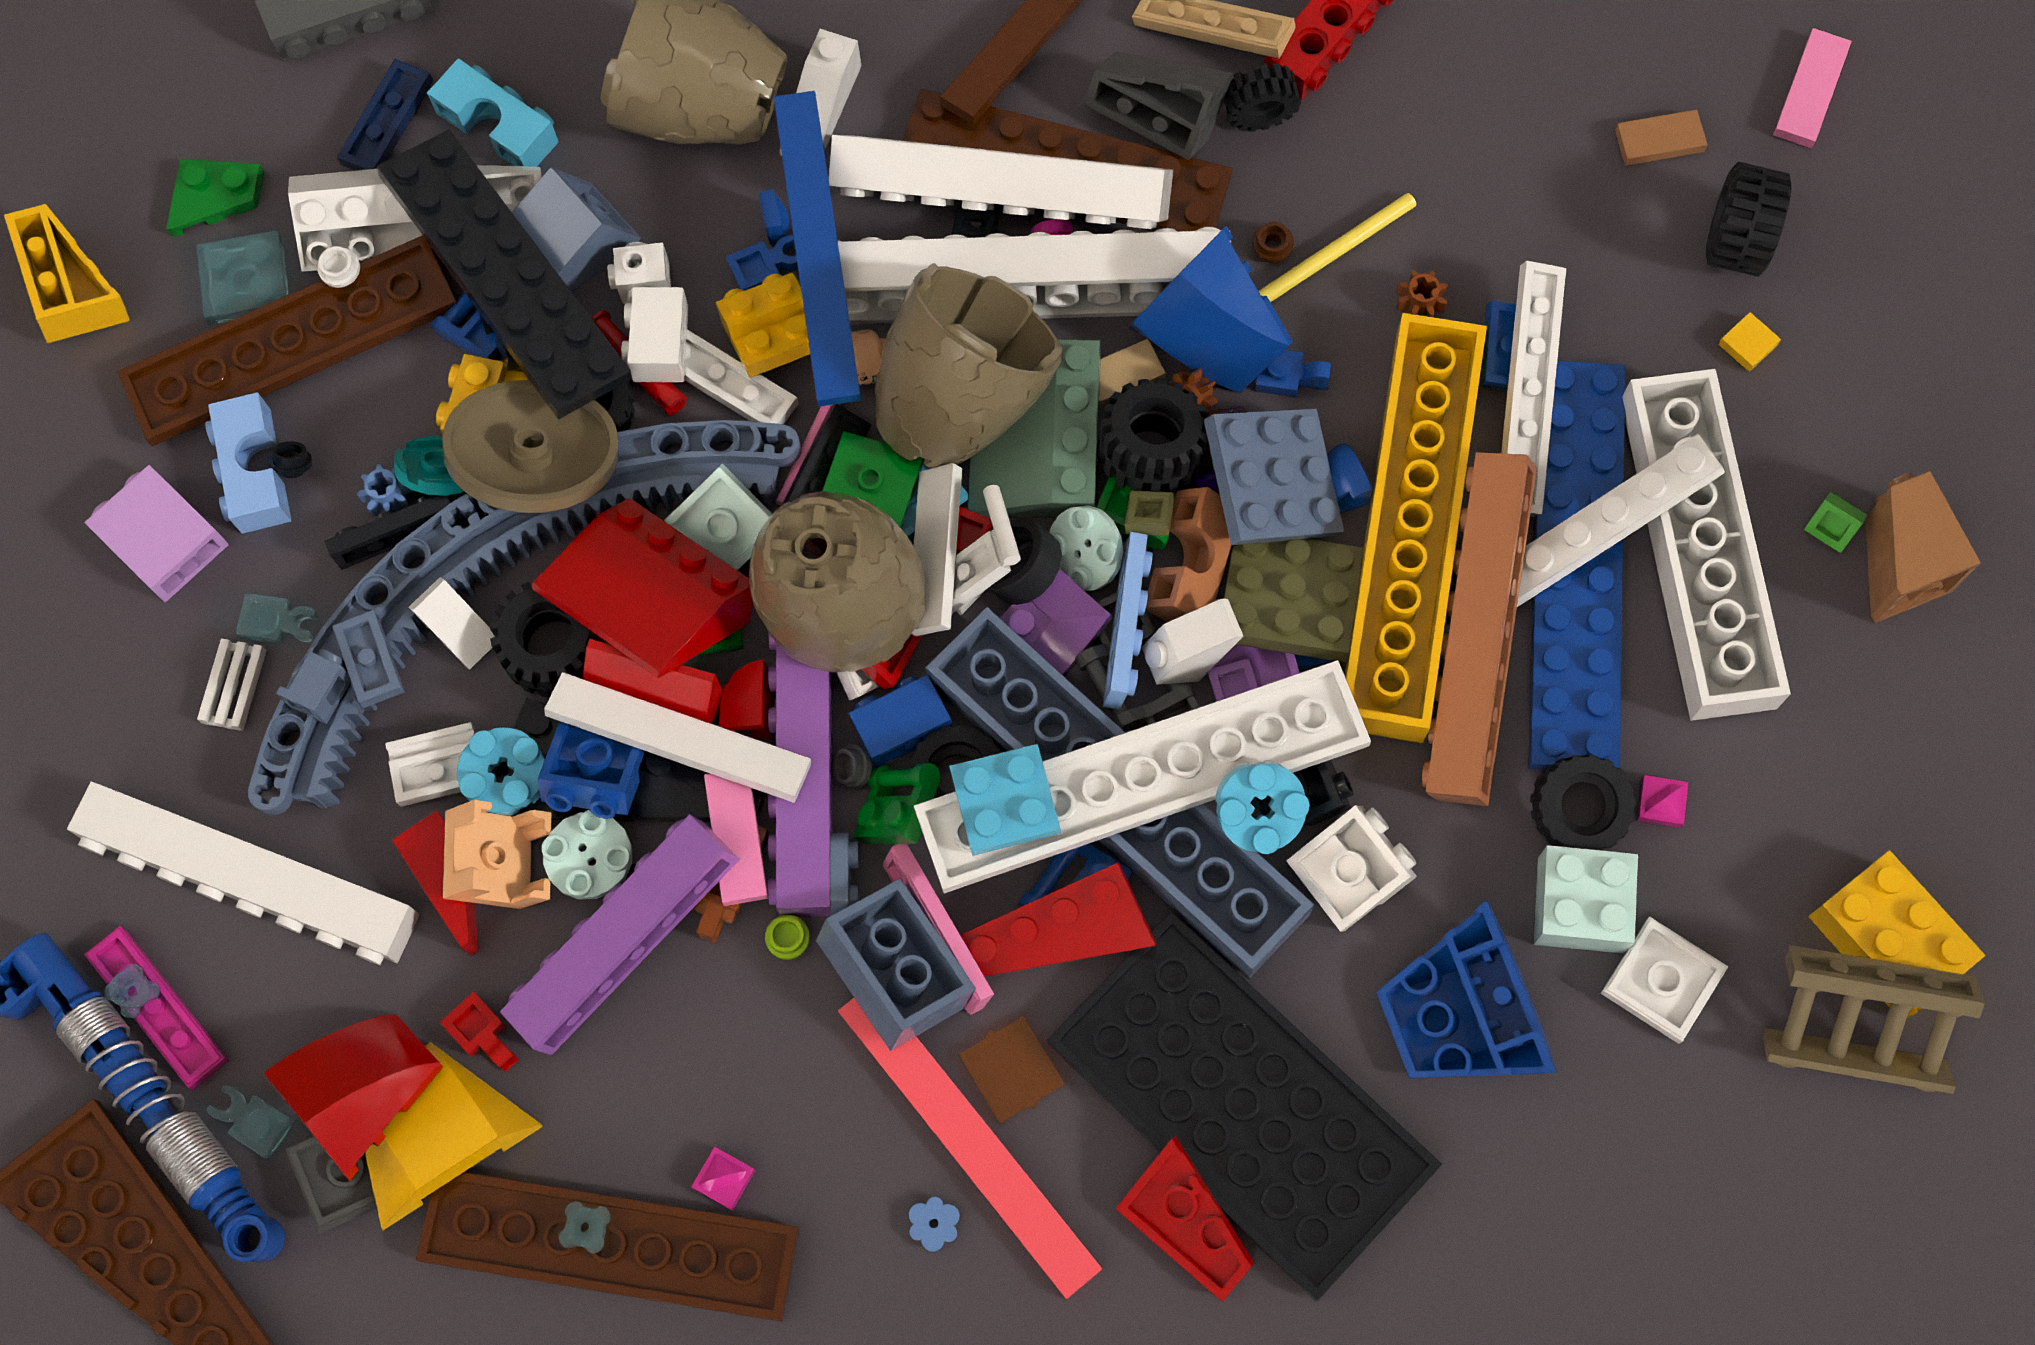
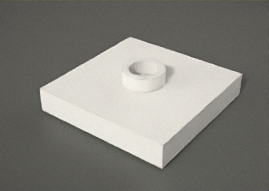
(1664, 980)

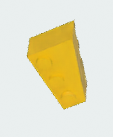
(60, 279)

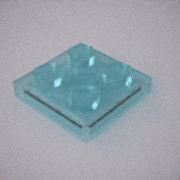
(241, 275)

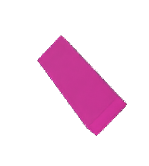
(166, 1018)

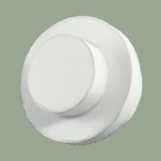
(338, 267)

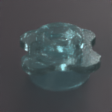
(119, 988)
(593, 1237)

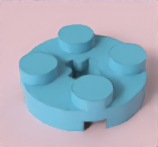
(487, 751)
(1258, 780)

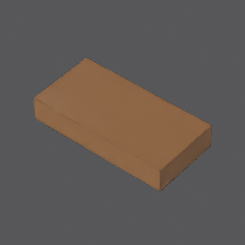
(1661, 137)

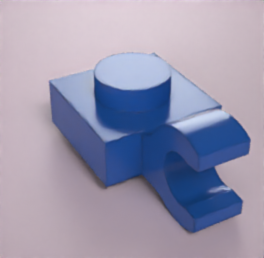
(1289, 373)

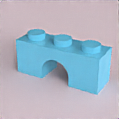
(469, 96)

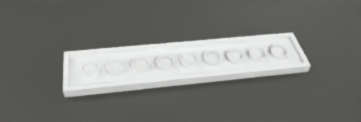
(1162, 769)

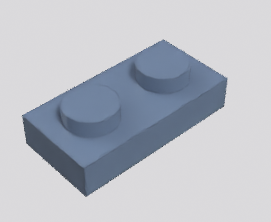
(368, 659)

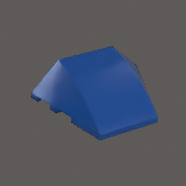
(1216, 318)
(1466, 1008)

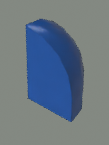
(1348, 479)

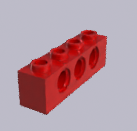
(1328, 41)

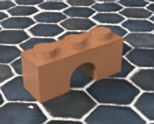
(1203, 532)

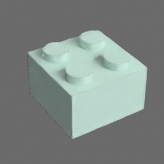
(1586, 899)

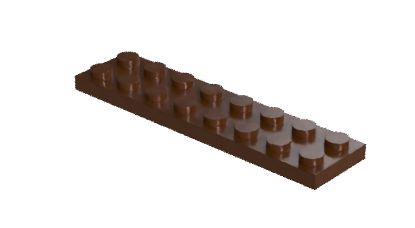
(1196, 184)
(287, 340)
(646, 1254)

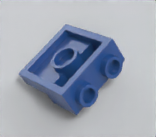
(589, 773)

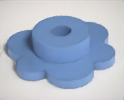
(923, 1214)

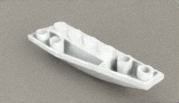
(364, 216)

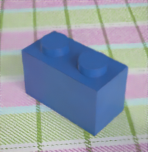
(899, 719)

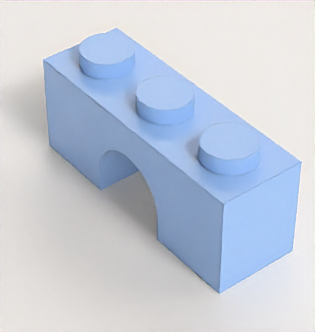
(239, 431)

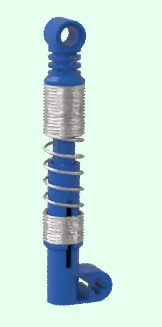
(179, 1139)

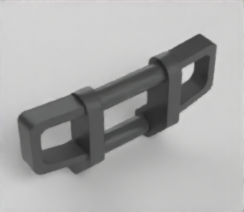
(1127, 719)

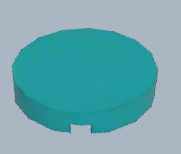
(423, 467)

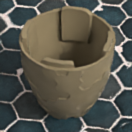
(693, 74)
(960, 365)
(849, 603)

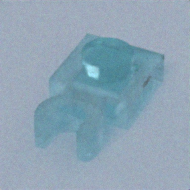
(270, 618)
(256, 1124)

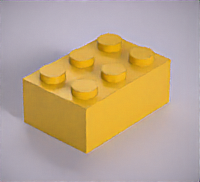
(1895, 920)

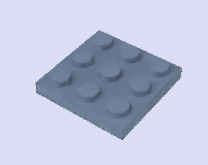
(1273, 476)

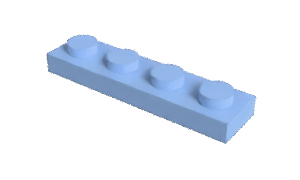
(1125, 638)

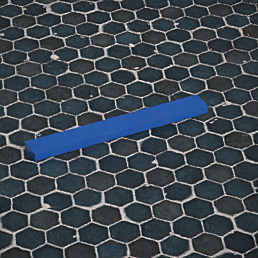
(817, 249)

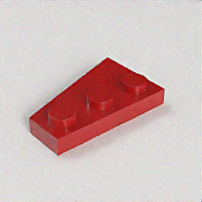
(1186, 1222)

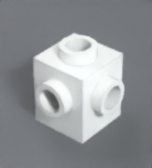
(638, 266)

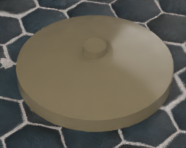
(521, 458)

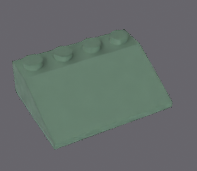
(1052, 450)

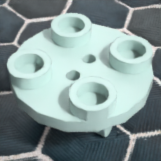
(1097, 562)
(570, 867)

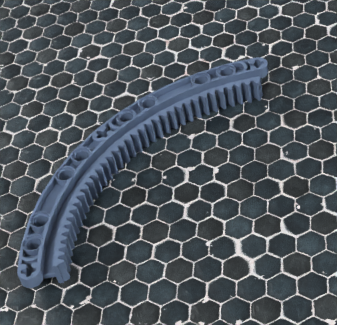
(466, 555)

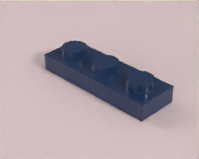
(385, 117)

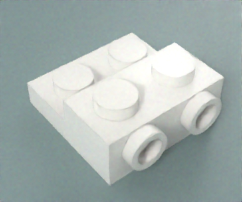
(1353, 866)

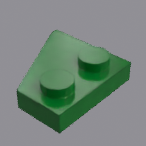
(212, 192)

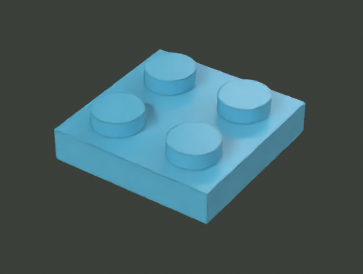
(1005, 799)

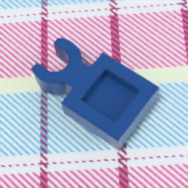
(756, 262)

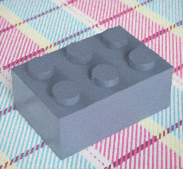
(895, 964)

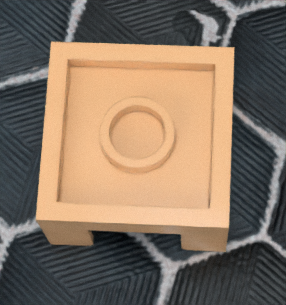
(491, 856)

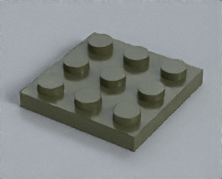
(1295, 596)

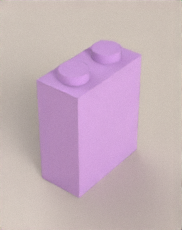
(156, 533)

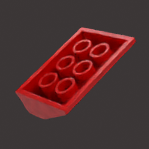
(647, 588)

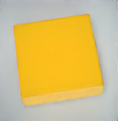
(1749, 342)

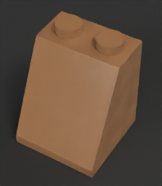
(1914, 547)

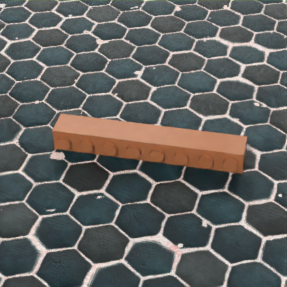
(1480, 629)

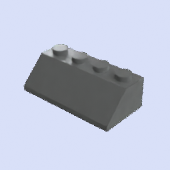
(313, 24)

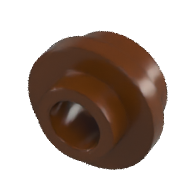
(1273, 232)

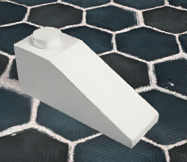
(831, 73)

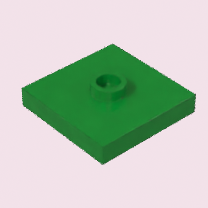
(874, 474)

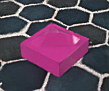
(1662, 801)
(723, 1178)

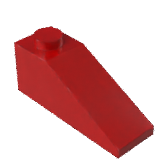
(424, 853)

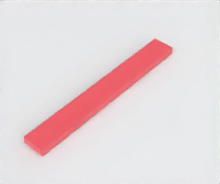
(980, 1156)

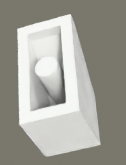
(1192, 643)

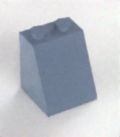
(573, 226)

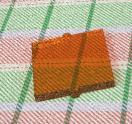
(1011, 1069)

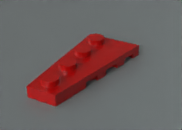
(1067, 925)

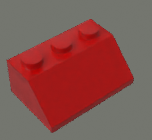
(680, 690)

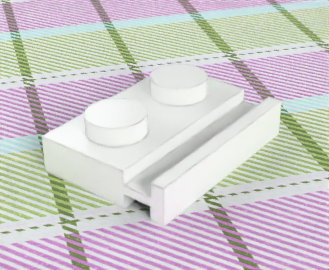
(427, 763)

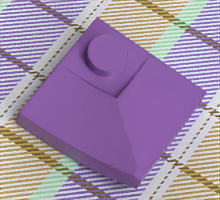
(1059, 622)
(1249, 668)

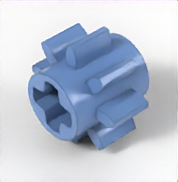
(374, 491)

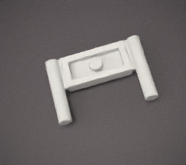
(988, 556)

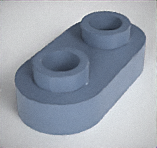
(843, 857)

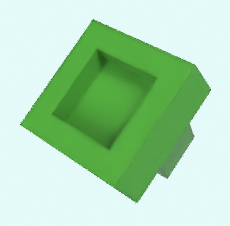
(1835, 522)

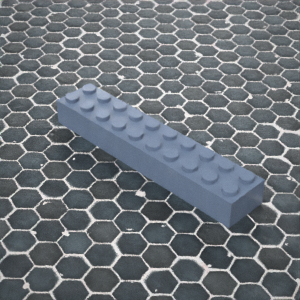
(1183, 857)

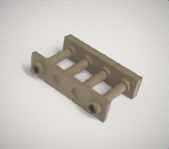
(1880, 981)

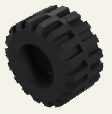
(1748, 219)
(1159, 410)
(512, 634)

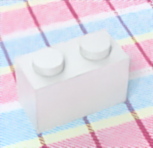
(656, 334)

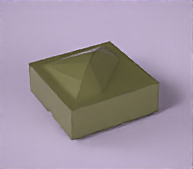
(1149, 513)

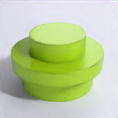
(787, 937)

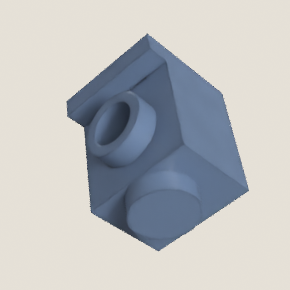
(317, 685)

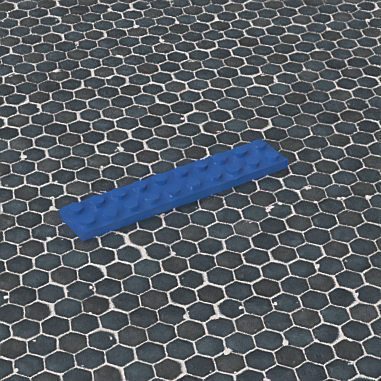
(1580, 616)

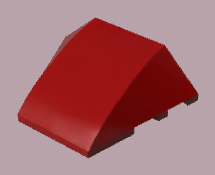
(354, 1084)

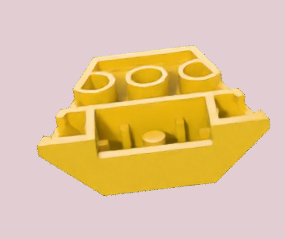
(440, 1137)

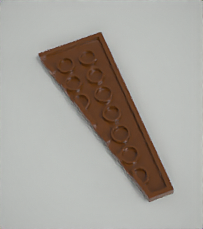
(115, 1222)

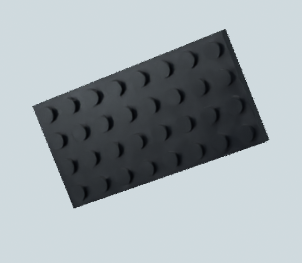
(1255, 1104)

